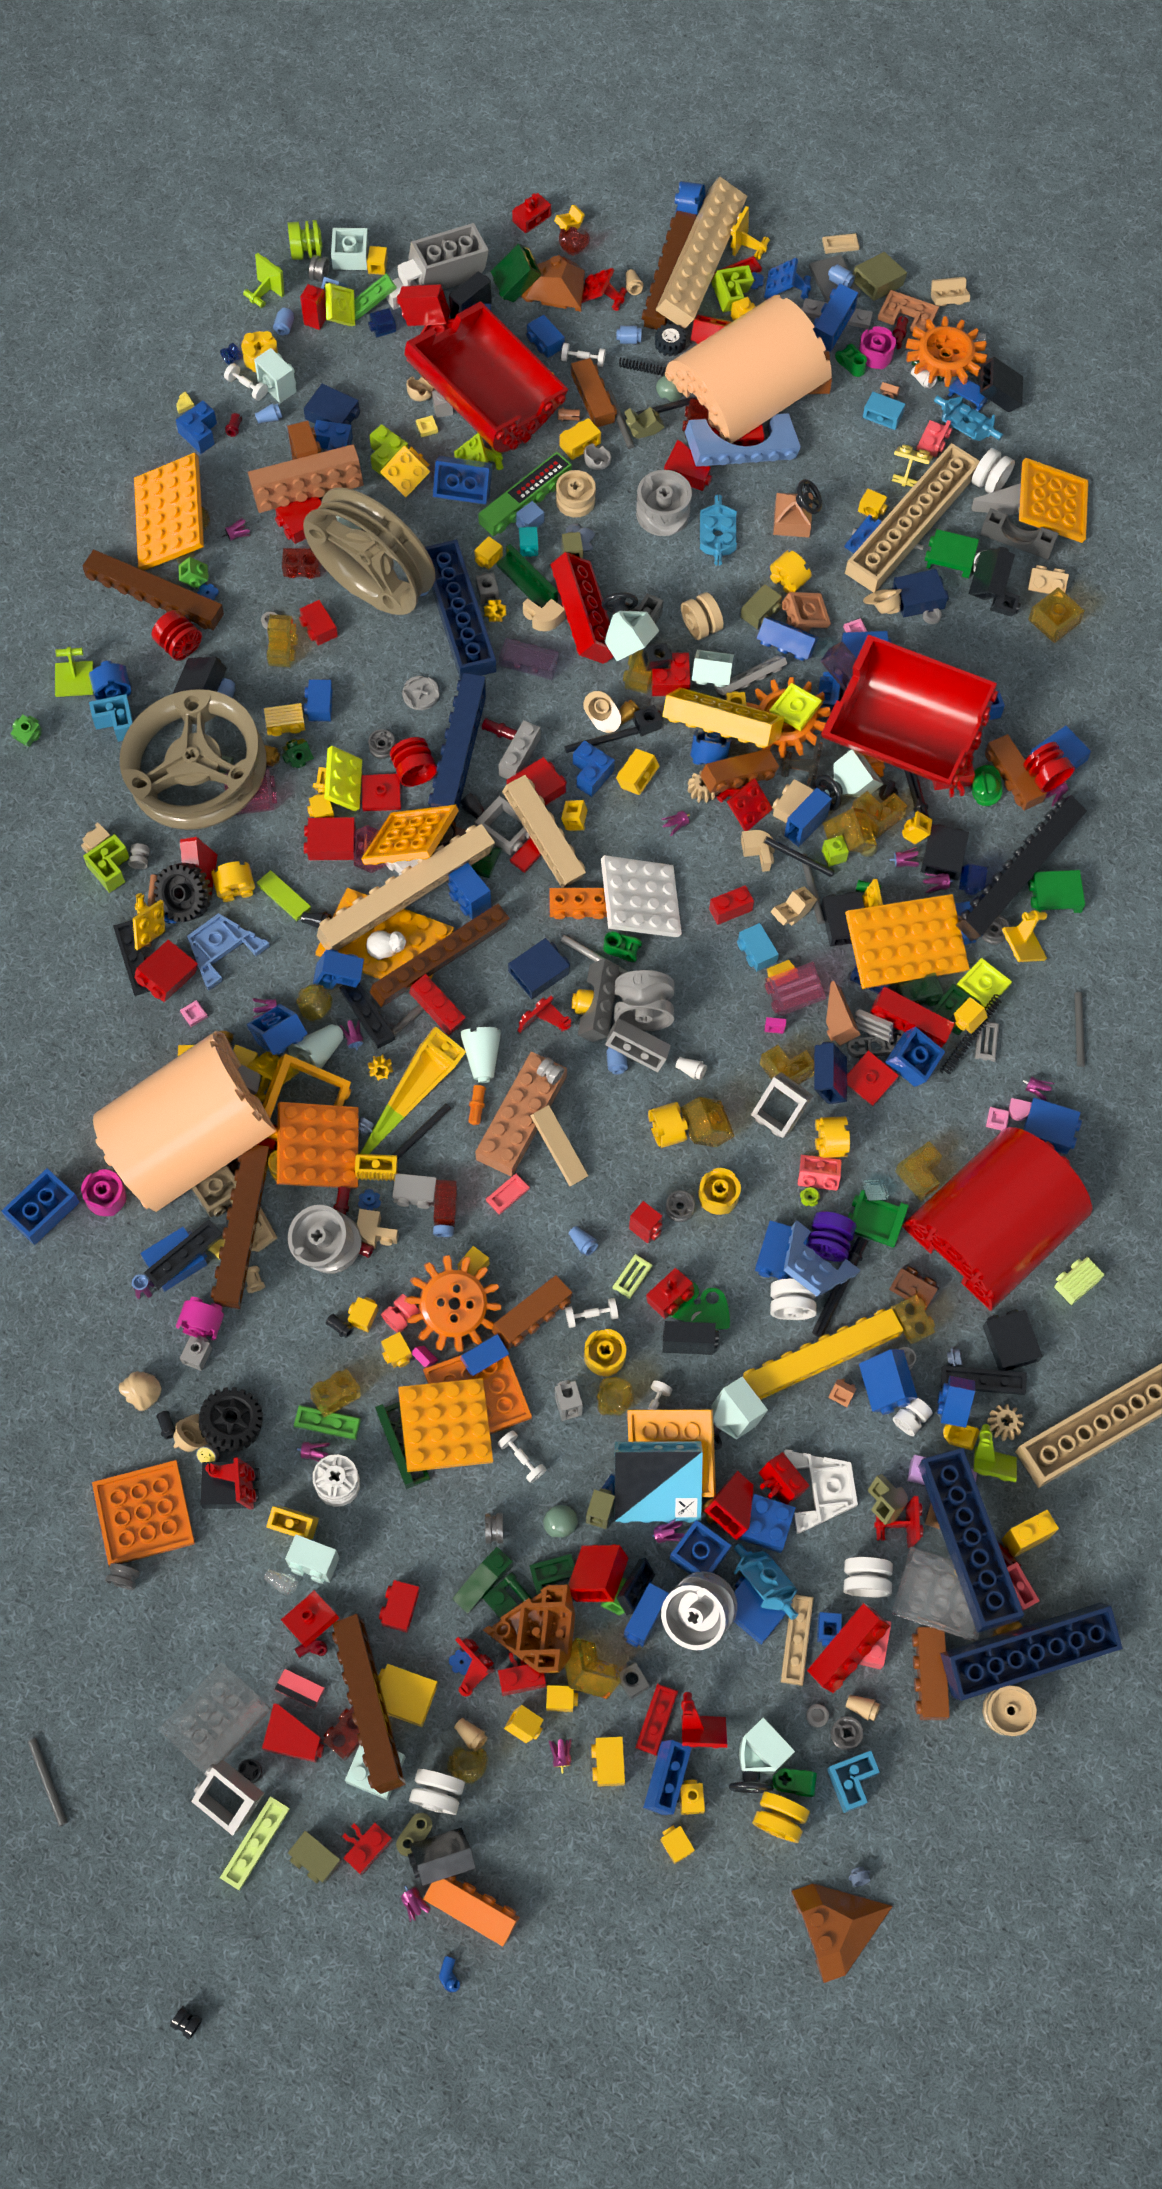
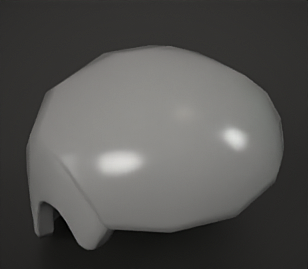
(594, 454)

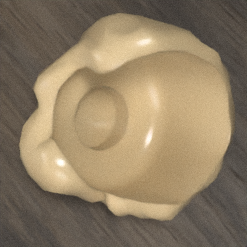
(140, 1390)

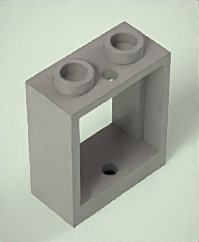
(488, 818)
(793, 1091)
(235, 1782)

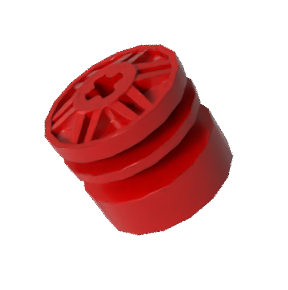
(176, 635)
(413, 761)
(1049, 767)

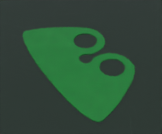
(710, 1313)

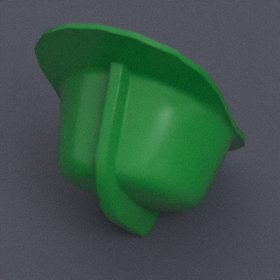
(987, 785)

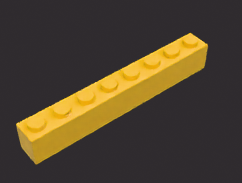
(823, 1354)

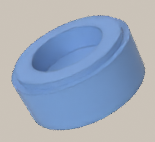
(443, 1231)

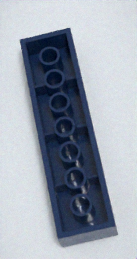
(460, 611)
(460, 742)
(970, 1540)
(1031, 1651)

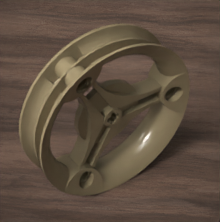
(365, 559)
(192, 759)

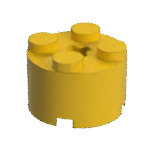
(255, 344)
(790, 571)
(233, 881)
(668, 1125)
(833, 1137)
(722, 1202)
(599, 1342)

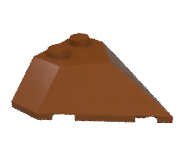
(559, 284)
(539, 1629)
(837, 1926)

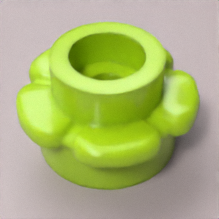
(809, 1192)

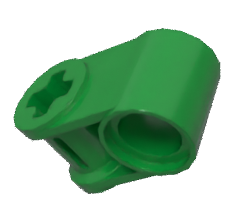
(852, 360)
(622, 947)
(800, 1782)

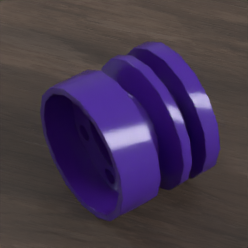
(831, 1236)

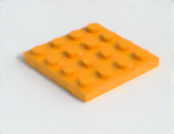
(1053, 500)
(410, 835)
(445, 1425)
(678, 1425)

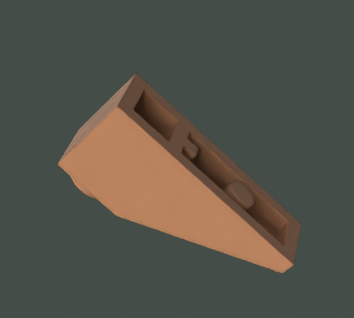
(839, 1017)

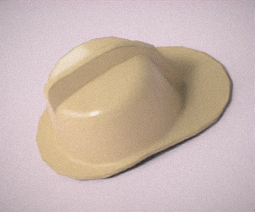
(885, 600)
(602, 711)
(187, 1434)

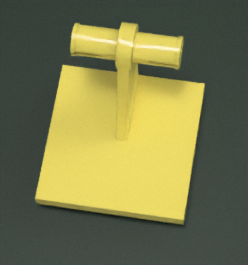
(907, 452)

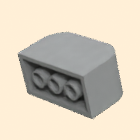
(450, 256)

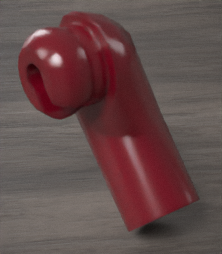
(316, 1647)

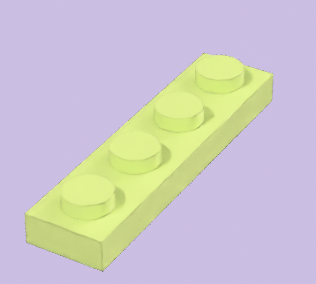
(254, 1843)

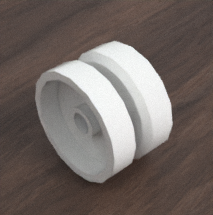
(993, 471)
(791, 1300)
(868, 1577)
(436, 1795)

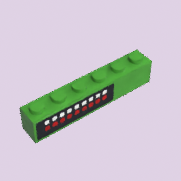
(530, 488)

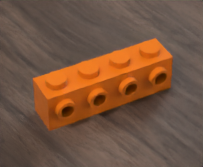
(577, 903)
(473, 1909)

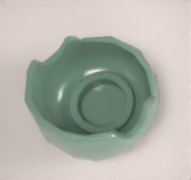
(667, 389)
(560, 1521)

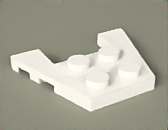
(831, 1488)

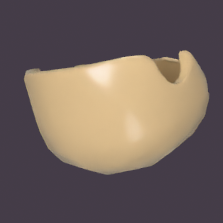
(414, 388)

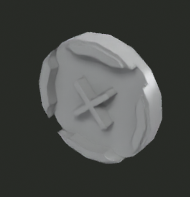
(420, 693)

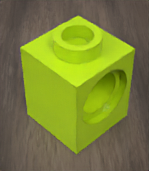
(835, 851)

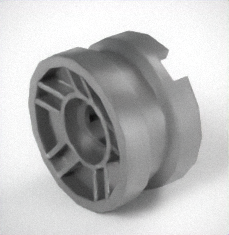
(318, 268)
(378, 738)
(996, 937)
(681, 1198)
(494, 1528)
(122, 1576)
(853, 1726)

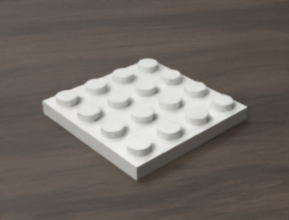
(640, 896)

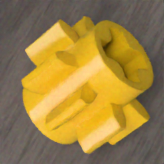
(495, 610)
(375, 1065)

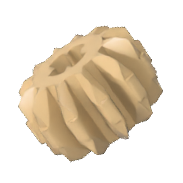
(696, 789)
(997, 1425)

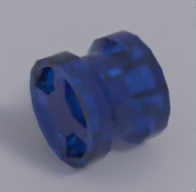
(230, 354)

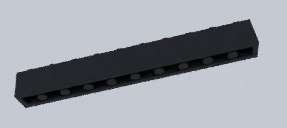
(1020, 868)

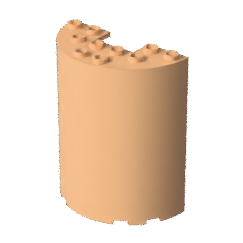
(753, 367)
(181, 1123)

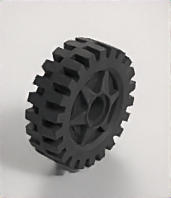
(196, 892)
(228, 1434)

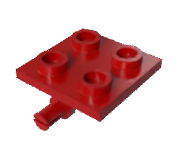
(598, 284)
(747, 803)
(546, 1012)
(242, 1475)
(912, 1523)
(479, 1668)
(701, 1730)

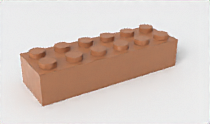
(305, 478)
(512, 1125)

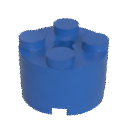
(690, 197)
(110, 680)
(709, 747)

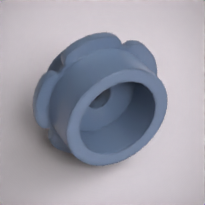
(364, 1126)
(954, 1357)
(859, 1876)

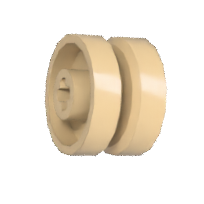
(575, 493)
(702, 616)
(1021, 1716)

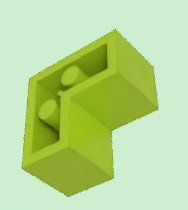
(731, 284)
(385, 445)
(104, 862)

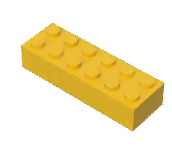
(723, 717)

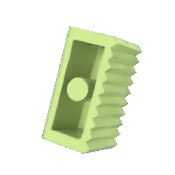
(1079, 1280)

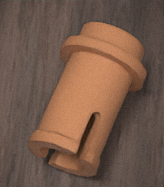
(568, 414)

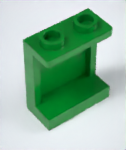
(952, 551)
(1057, 890)
(877, 1219)

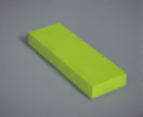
(283, 895)

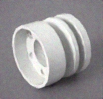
(339, 1492)

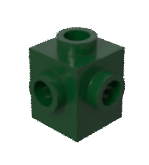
(297, 753)

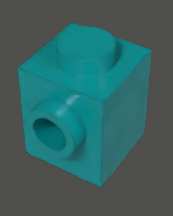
(528, 541)

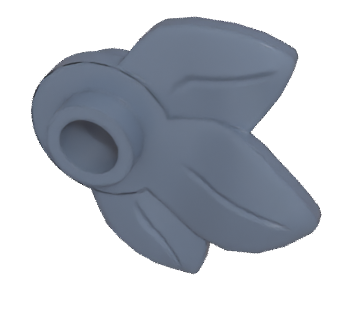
(586, 535)

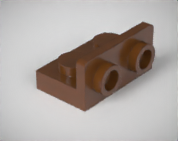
(909, 1283)

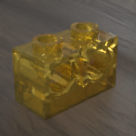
(909, 1321)
(339, 1396)

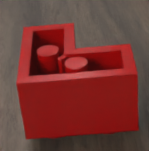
(668, 680)

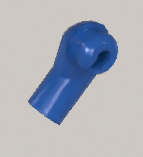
(447, 1977)

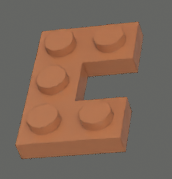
(900, 303)

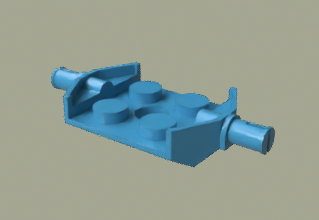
(958, 412)
(718, 518)
(775, 1591)

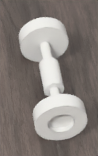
(582, 354)
(232, 372)
(591, 1312)
(660, 1388)
(508, 1440)

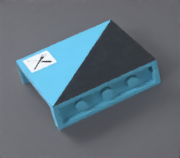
(658, 1481)

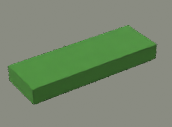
(373, 295)
(333, 1424)

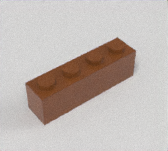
(593, 392)
(1010, 766)
(739, 770)
(531, 1312)
(932, 1679)

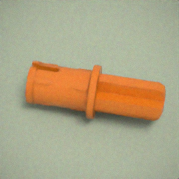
(476, 1104)

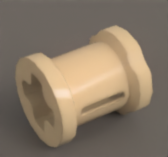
(253, 1280)

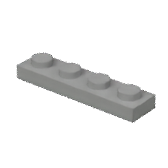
(860, 317)
(756, 673)

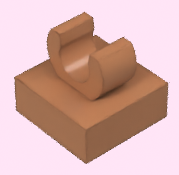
(890, 390)
(842, 1392)

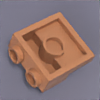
(806, 611)

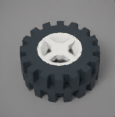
(676, 339)

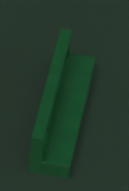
(527, 577)
(395, 1448)

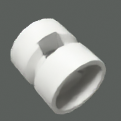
(912, 1416)

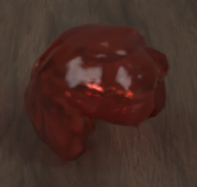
(573, 241)

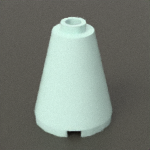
(317, 1046)
(482, 1051)

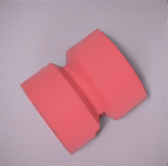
(397, 1315)

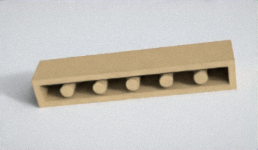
(544, 831)

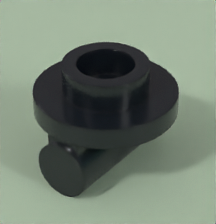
(887, 790)

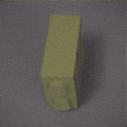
(879, 276)

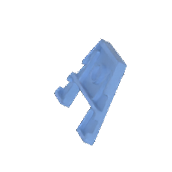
(216, 940)
(810, 1268)

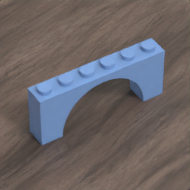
(712, 450)

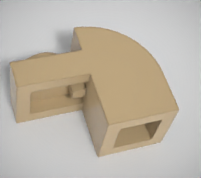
(544, 618)
(753, 845)
(795, 907)
(370, 1230)

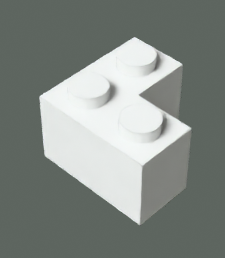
(408, 275)

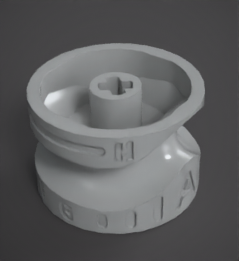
(663, 502)
(645, 999)
(324, 1239)
(699, 1610)

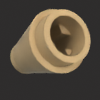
(633, 283)
(863, 1706)
(472, 1735)

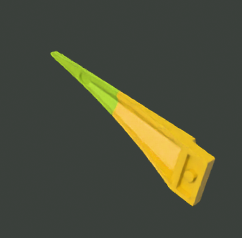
(430, 1064)

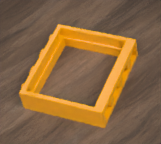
(280, 1074)

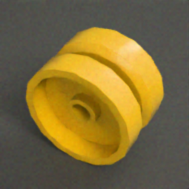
(781, 1817)

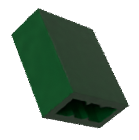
(515, 273)

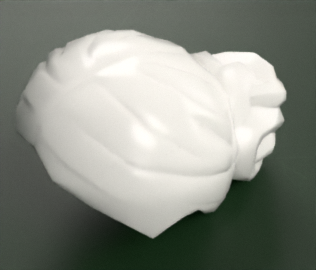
(384, 945)

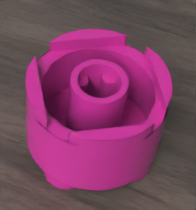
(878, 347)
(103, 1193)
(200, 1318)

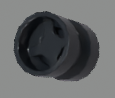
(247, 1769)
(186, 2022)

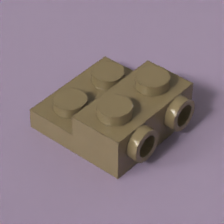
(215, 1191)

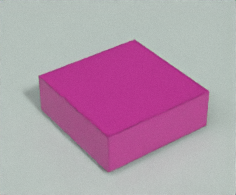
(775, 1025)
(424, 1356)

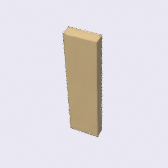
(559, 1145)
(797, 1641)

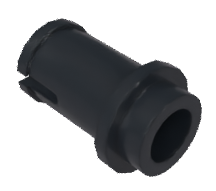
(343, 1328)
(166, 1424)

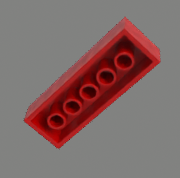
(583, 606)

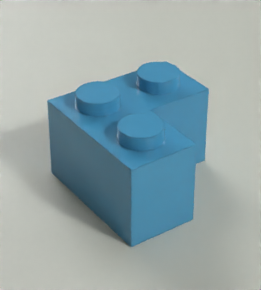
(112, 712)
(847, 1778)

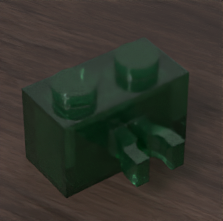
(922, 990)

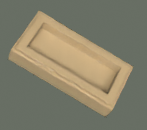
(840, 243)

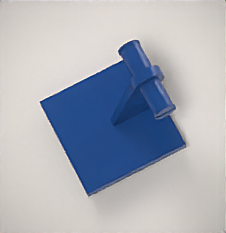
(784, 278)

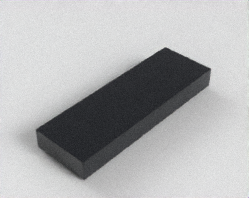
(635, 1586)

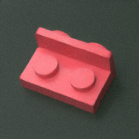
(934, 437)
(819, 1172)

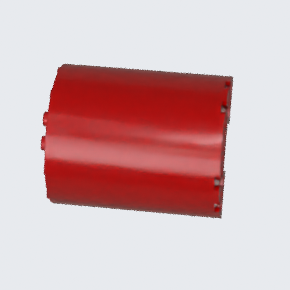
(488, 377)
(912, 712)
(1002, 1213)

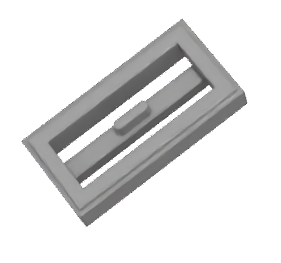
(874, 1025)
(985, 1056)

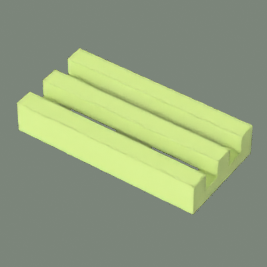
(623, 1291)

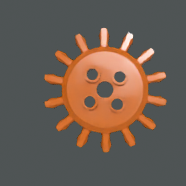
(951, 341)
(791, 735)
(438, 1317)

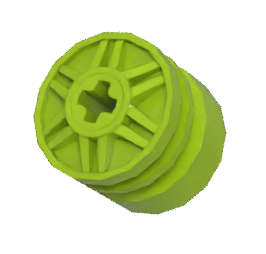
(304, 239)

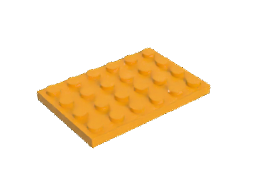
(168, 512)
(417, 929)
(907, 941)

